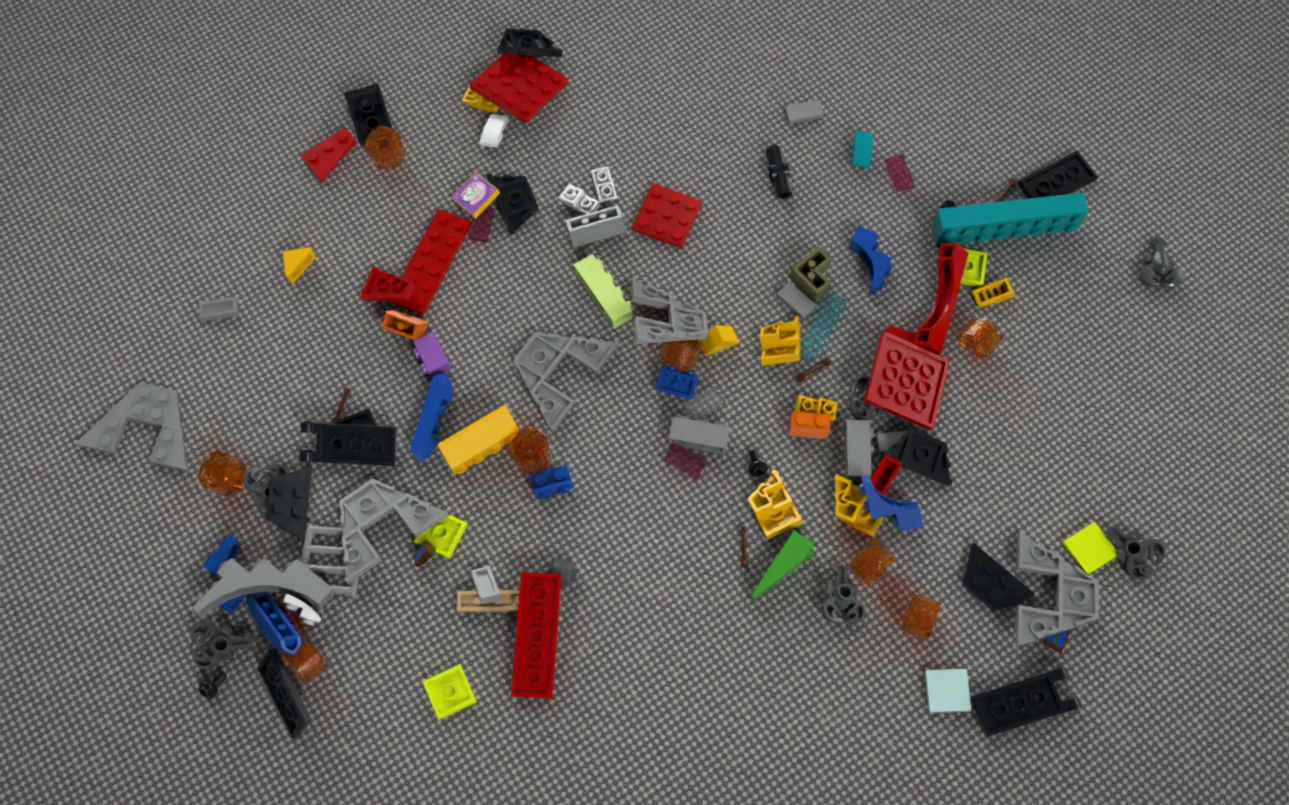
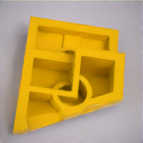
(781, 342)
(774, 507)
(851, 507)

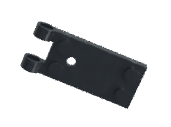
(358, 444)
(1014, 703)

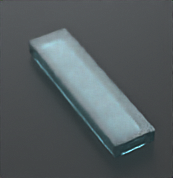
(822, 327)

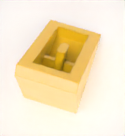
(296, 262)
(718, 339)

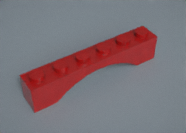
(951, 266)

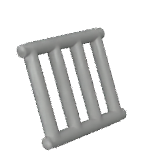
(309, 548)

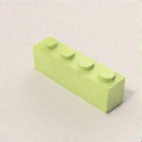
(603, 291)

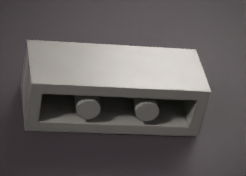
(595, 226)
(699, 434)
(858, 449)

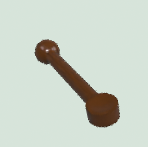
(1012, 183)
(800, 377)
(347, 390)
(744, 563)

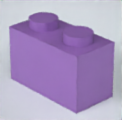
(431, 354)

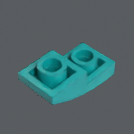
(862, 149)

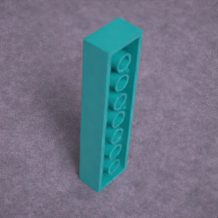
(1009, 219)

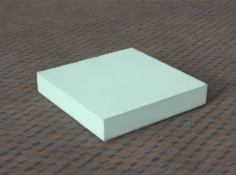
(947, 690)

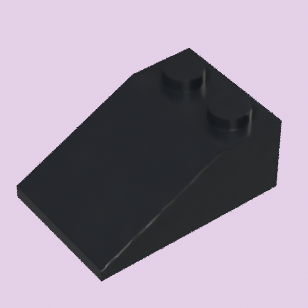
(367, 110)

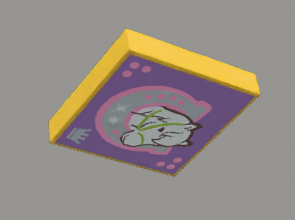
(475, 195)

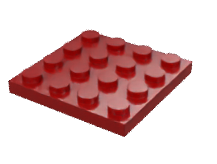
(519, 85)
(906, 380)

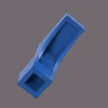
(865, 245)
(904, 514)
(226, 551)

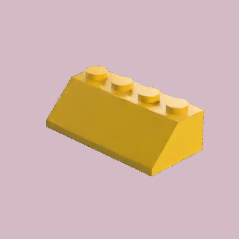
(478, 440)

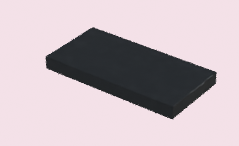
(1059, 178)
(284, 693)

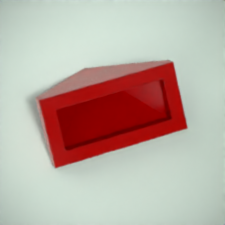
(885, 473)

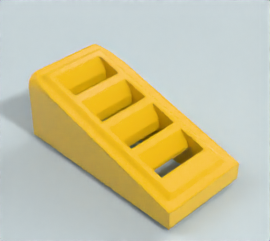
(995, 299)

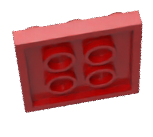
(667, 215)

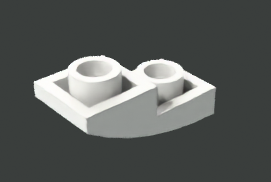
(493, 130)
(603, 184)
(578, 200)
(307, 614)

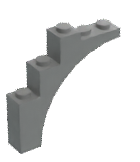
(264, 577)

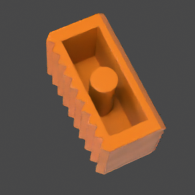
(404, 324)
(809, 425)

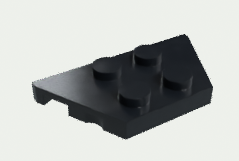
(527, 42)
(515, 200)
(922, 455)
(289, 501)
(992, 582)

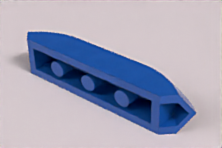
(434, 407)
(273, 623)

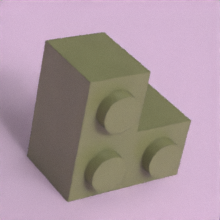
(809, 274)

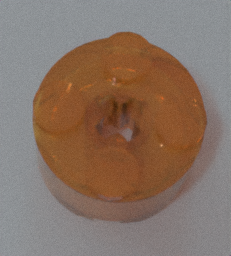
(385, 147)
(980, 337)
(681, 354)
(530, 461)
(222, 473)
(872, 562)
(922, 616)
(306, 662)

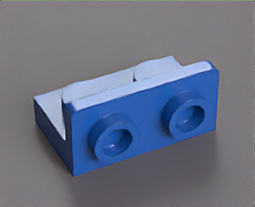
(677, 382)
(551, 482)

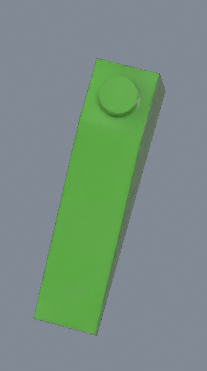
(790, 558)

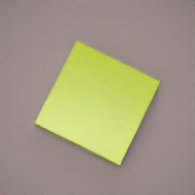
(974, 268)
(444, 535)
(1090, 548)
(449, 692)

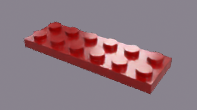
(433, 258)
(536, 635)

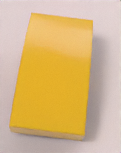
(475, 100)
(815, 406)

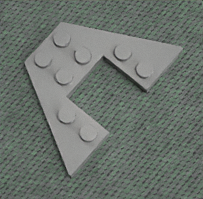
(684, 319)
(542, 356)
(146, 405)
(369, 505)
(1075, 594)

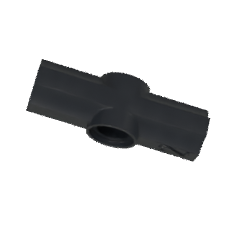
(779, 172)

